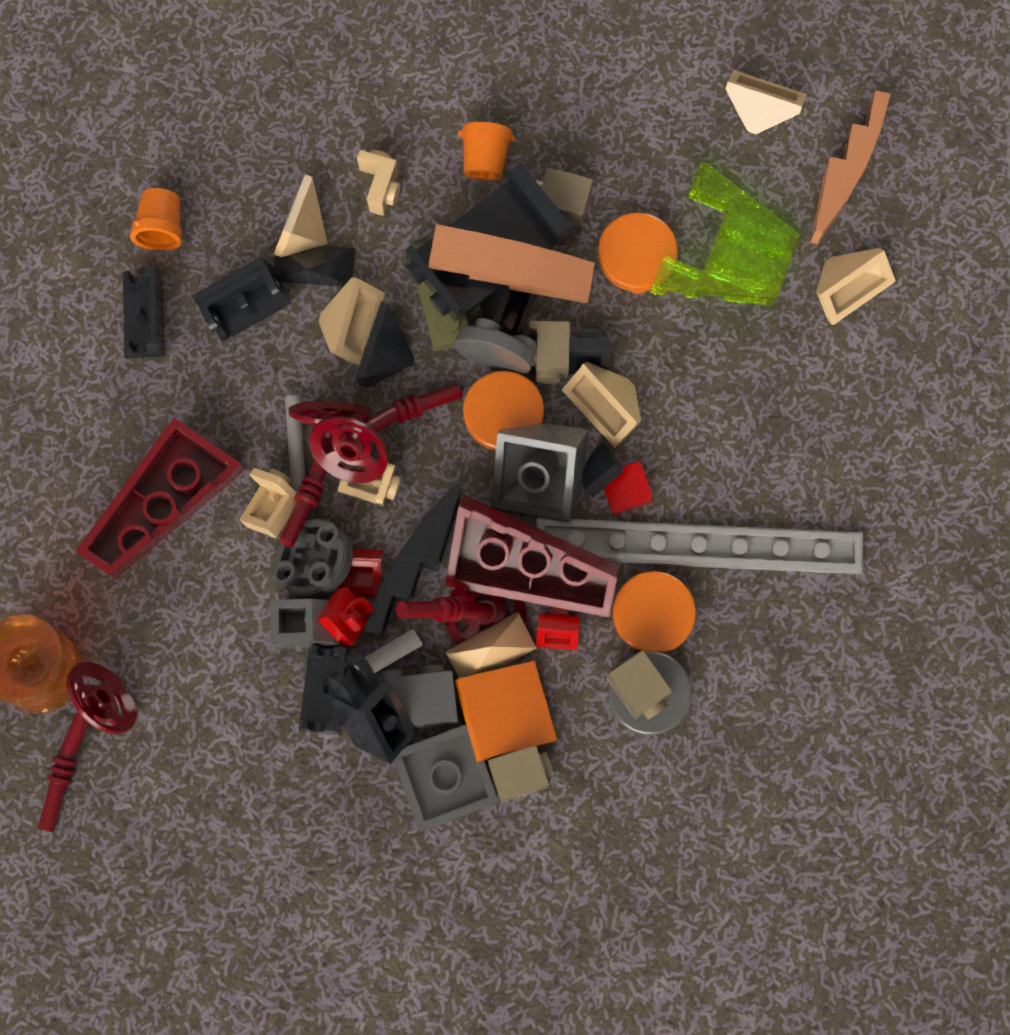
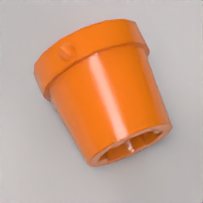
(485, 149)
(157, 220)

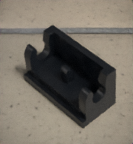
(242, 299)
(143, 315)
(317, 710)

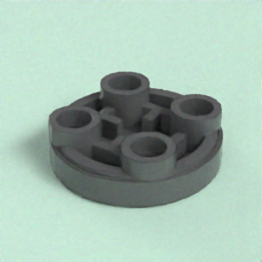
(495, 349)
(316, 561)
(678, 701)

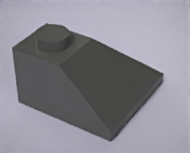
(539, 469)

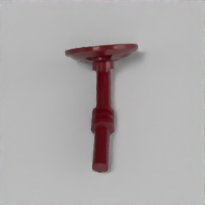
(354, 438)
(312, 486)
(460, 606)
(92, 706)

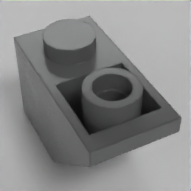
(296, 624)
(427, 696)

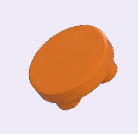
(634, 249)
(499, 403)
(654, 612)

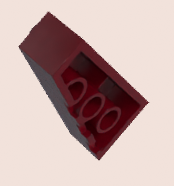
(158, 498)
(523, 563)

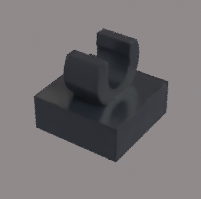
(588, 349)

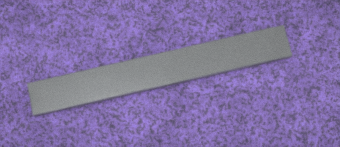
(714, 545)

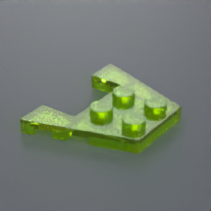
(747, 254)

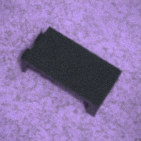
(512, 212)

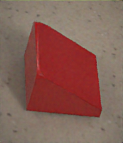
(628, 490)
(365, 573)

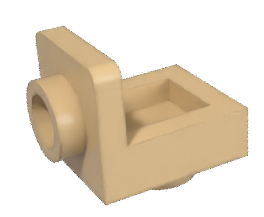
(384, 188)
(375, 491)
(270, 504)

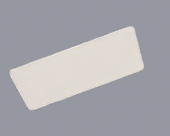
(393, 651)

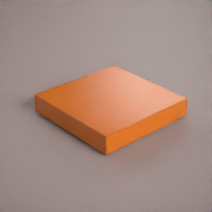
(505, 710)

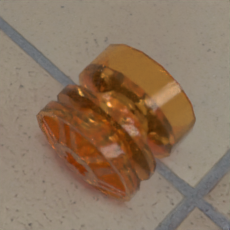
(27, 643)

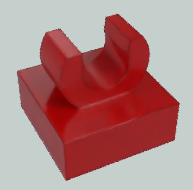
(345, 616)
(558, 630)

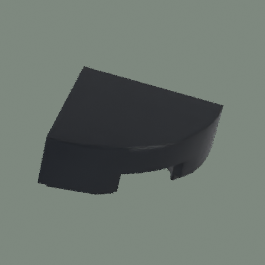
(600, 469)

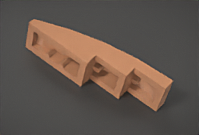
(844, 174)
(511, 264)

